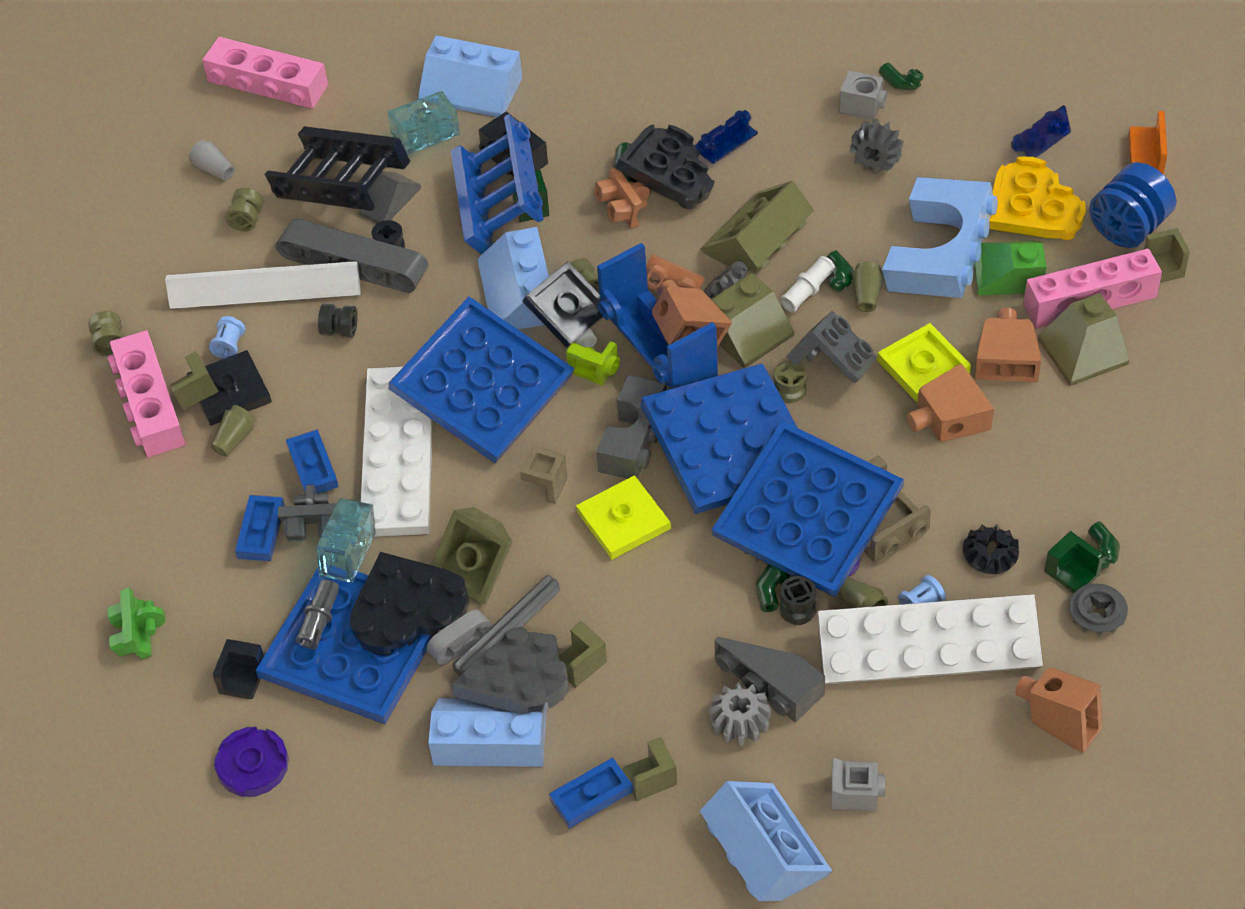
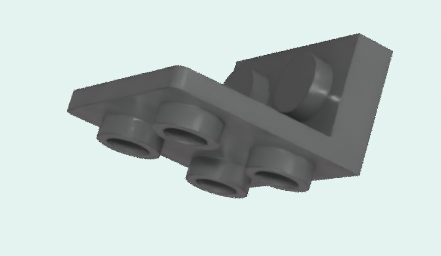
(839, 343)

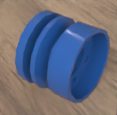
(1132, 205)

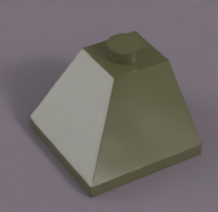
(1085, 340)
(474, 549)

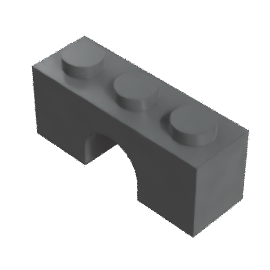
(627, 449)

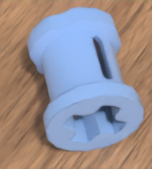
(227, 337)
(927, 591)

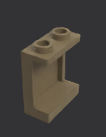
(899, 525)

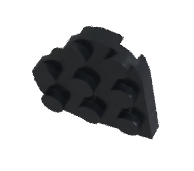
(668, 165)
(405, 601)

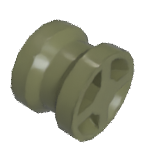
(795, 377)

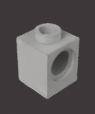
(862, 95)

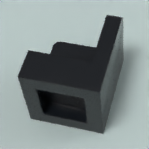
(237, 668)

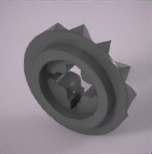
(726, 279)
(1102, 597)

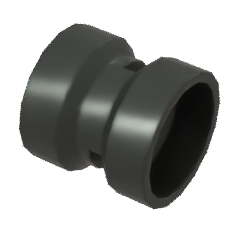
(337, 320)
(797, 600)

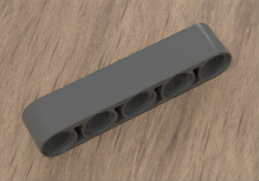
(376, 260)

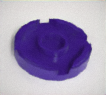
(251, 761)

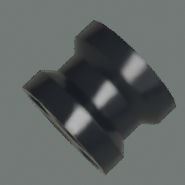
(388, 232)

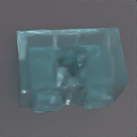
(424, 122)
(345, 540)

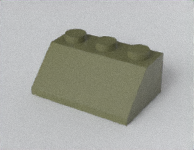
(760, 227)

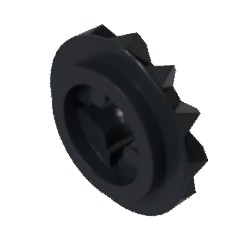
(1001, 559)

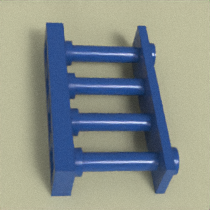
(472, 184)

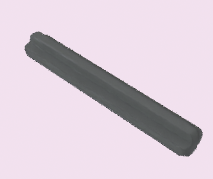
(513, 618)

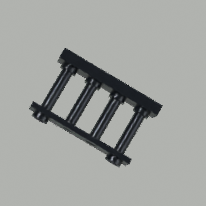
(334, 147)

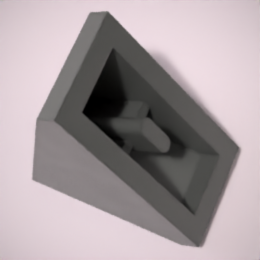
(389, 195)

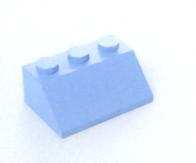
(471, 75)
(512, 271)
(485, 736)
(764, 840)

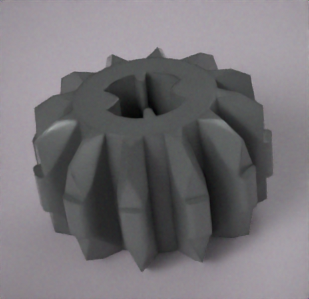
(876, 146)

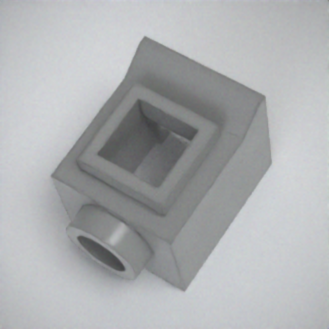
(856, 785)

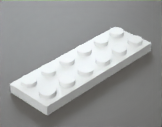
(396, 459)
(929, 639)

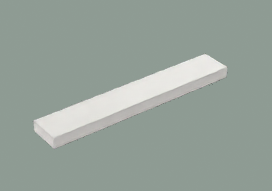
(263, 285)

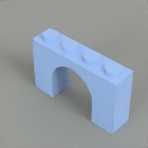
(949, 267)

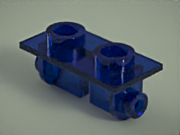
(1043, 133)
(726, 138)

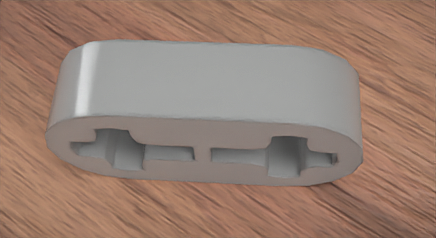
(457, 637)

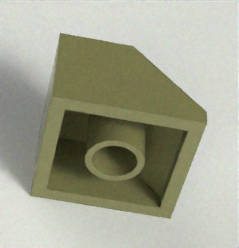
(756, 320)

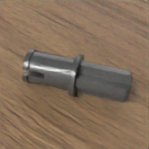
(318, 614)

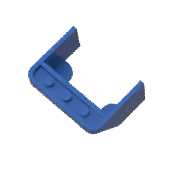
(630, 306)

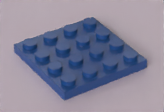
(481, 379)
(716, 431)
(808, 508)
(339, 667)

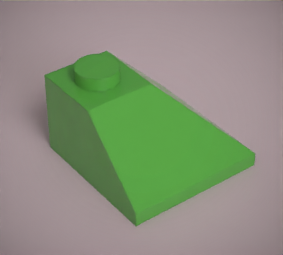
(1008, 265)

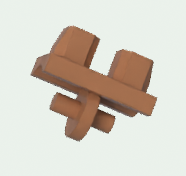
(625, 197)
(661, 270)

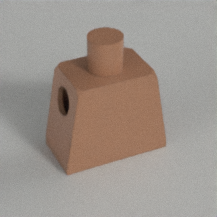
(686, 310)
(1008, 349)
(952, 406)
(1064, 706)

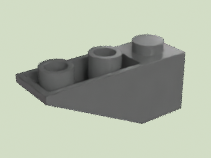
(784, 677)

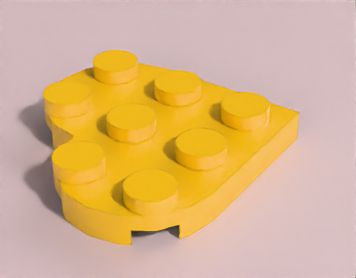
(1035, 202)

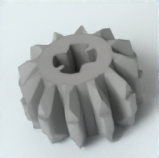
(739, 713)

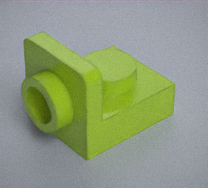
(593, 365)

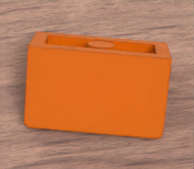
(1149, 144)

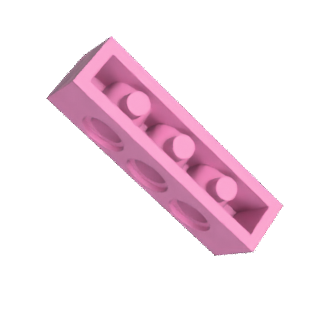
(265, 72)
(1118, 279)
(147, 394)

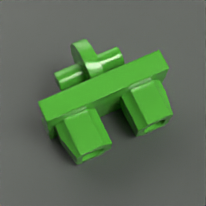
(137, 621)

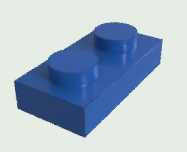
(312, 462)
(259, 528)
(591, 792)

